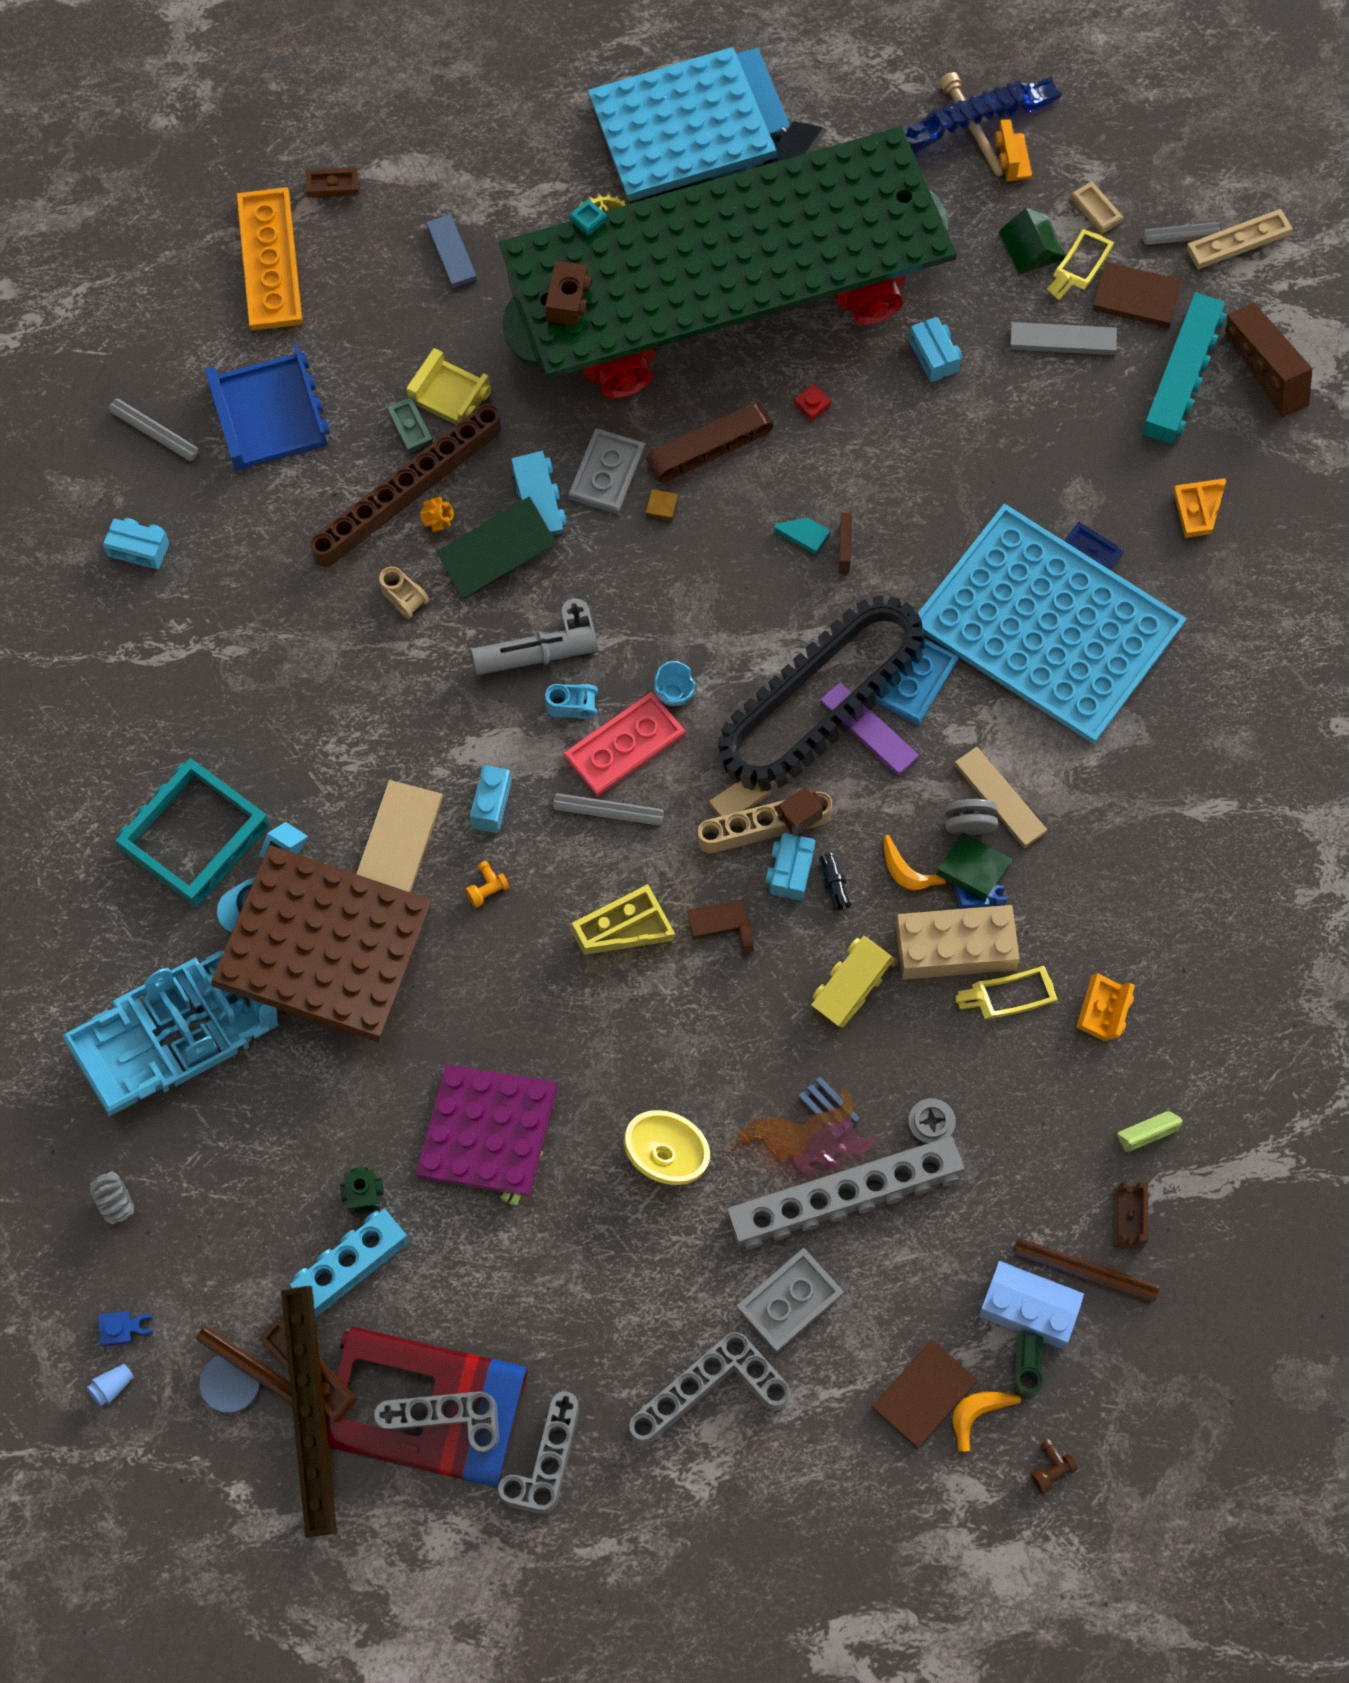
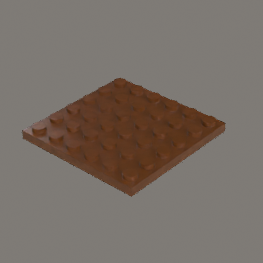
(322, 943)

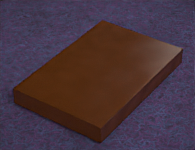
(1137, 294)
(924, 1394)

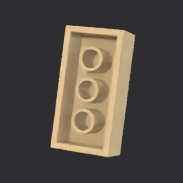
(957, 942)

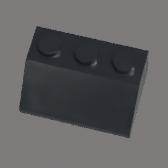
(795, 140)

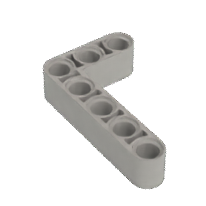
(706, 1383)

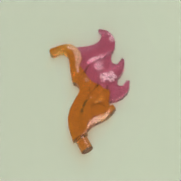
(813, 1141)

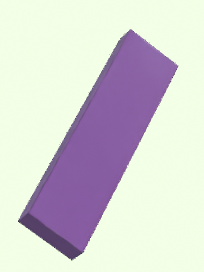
(874, 734)

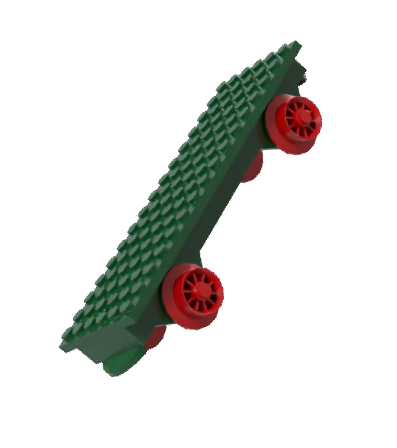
(727, 254)

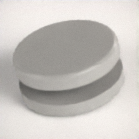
(971, 817)

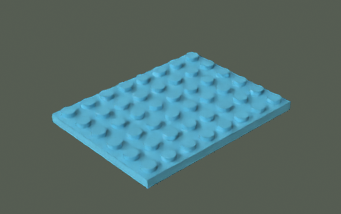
(1049, 623)

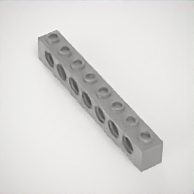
(941, 1153)

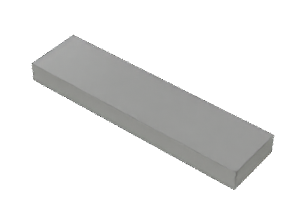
(1063, 338)

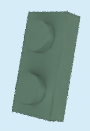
(409, 425)

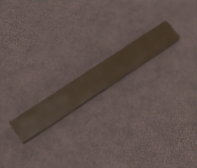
(308, 1412)

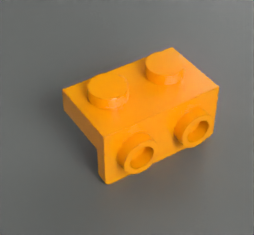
(1013, 152)
(1105, 1008)

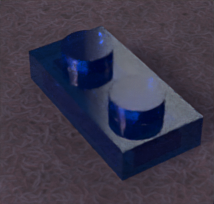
(1094, 545)

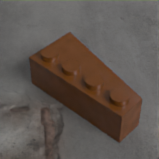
(1271, 359)

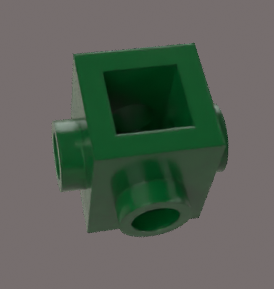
(362, 1191)

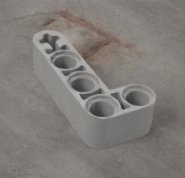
(437, 1417)
(547, 1452)

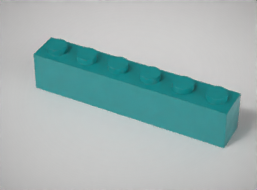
(1184, 367)

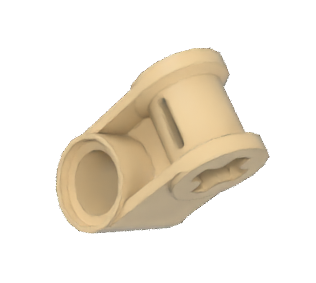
(405, 595)

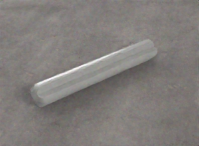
(154, 429)
(608, 809)

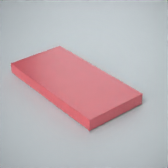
(624, 744)

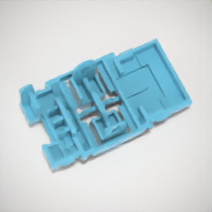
(125, 1057)

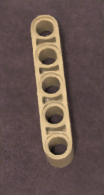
(753, 831)

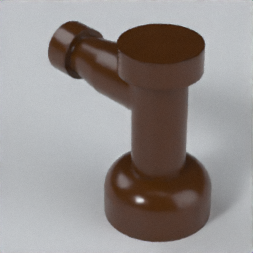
(1061, 1465)

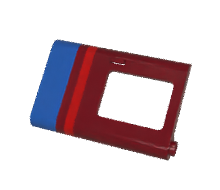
(443, 1447)

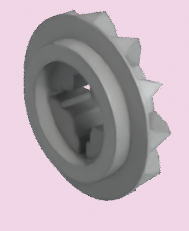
(939, 1111)

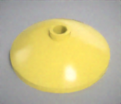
(666, 1147)

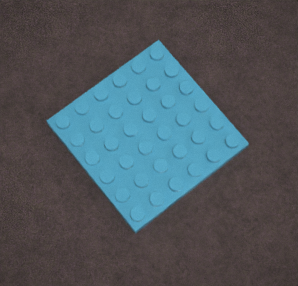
(681, 124)

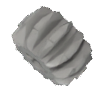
(111, 1197)

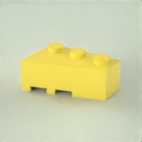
(623, 924)
(852, 981)

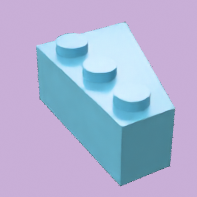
(533, 480)

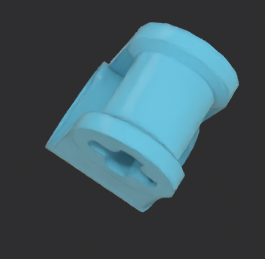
(573, 701)

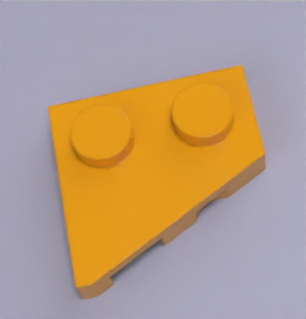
(1198, 506)

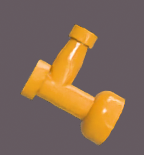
(494, 884)

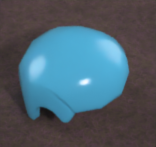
(673, 683)

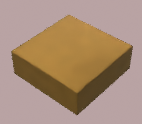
(661, 505)

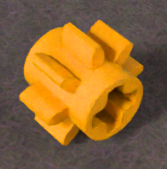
(437, 514)

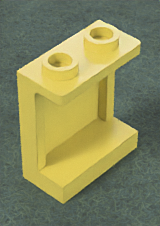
(447, 389)

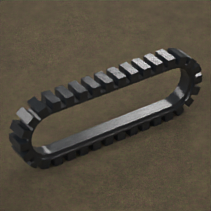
(840, 716)

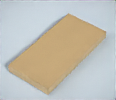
(400, 835)

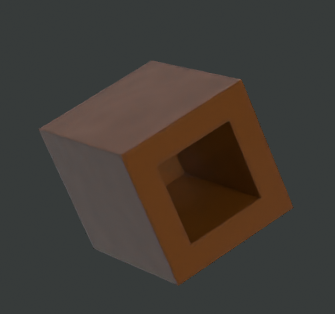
(800, 811)

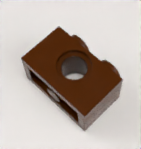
(565, 279)

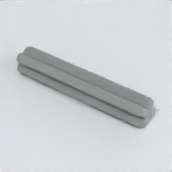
(1179, 233)

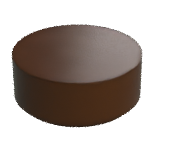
(746, 938)

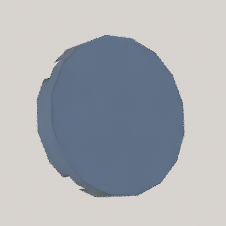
(227, 1387)

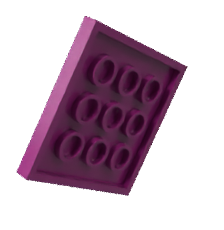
(487, 1130)

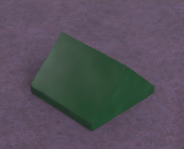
(1031, 241)

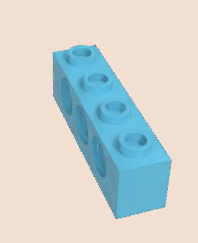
(367, 1259)

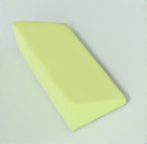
(1149, 1131)

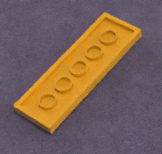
(269, 259)

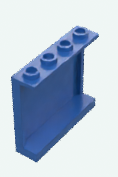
(268, 410)

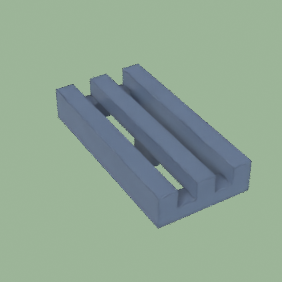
(812, 1090)

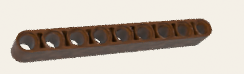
(403, 496)

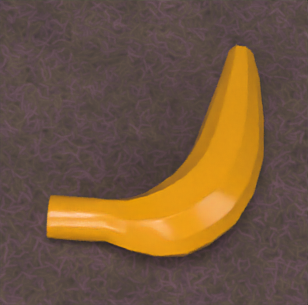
(903, 873)
(972, 1408)

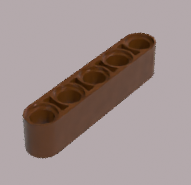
(709, 442)

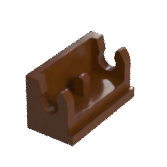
(1131, 1215)

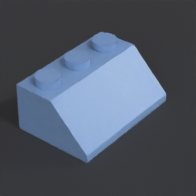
(1031, 1305)

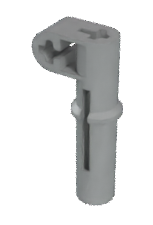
(542, 647)

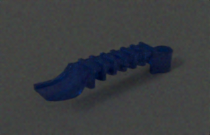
(1001, 100)

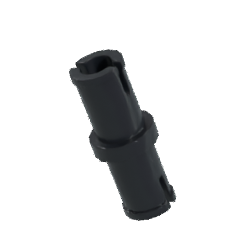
(834, 881)

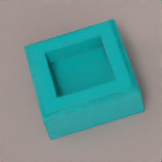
(588, 217)

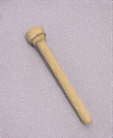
(951, 85)

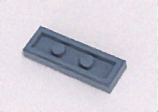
(451, 251)

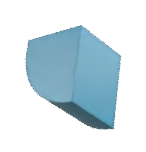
(286, 838)

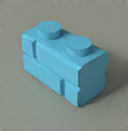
(934, 348)
(136, 543)
(490, 799)
(791, 866)

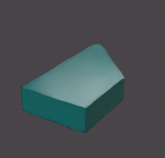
(804, 533)

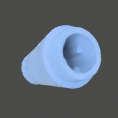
(110, 1384)

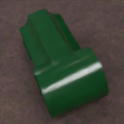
(1028, 1363)

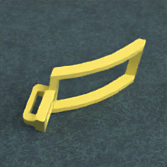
(1063, 276)
(979, 993)

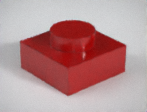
(812, 402)

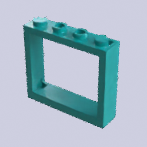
(221, 863)

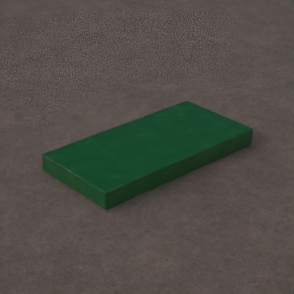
(496, 547)

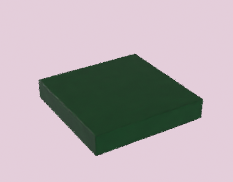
(974, 866)

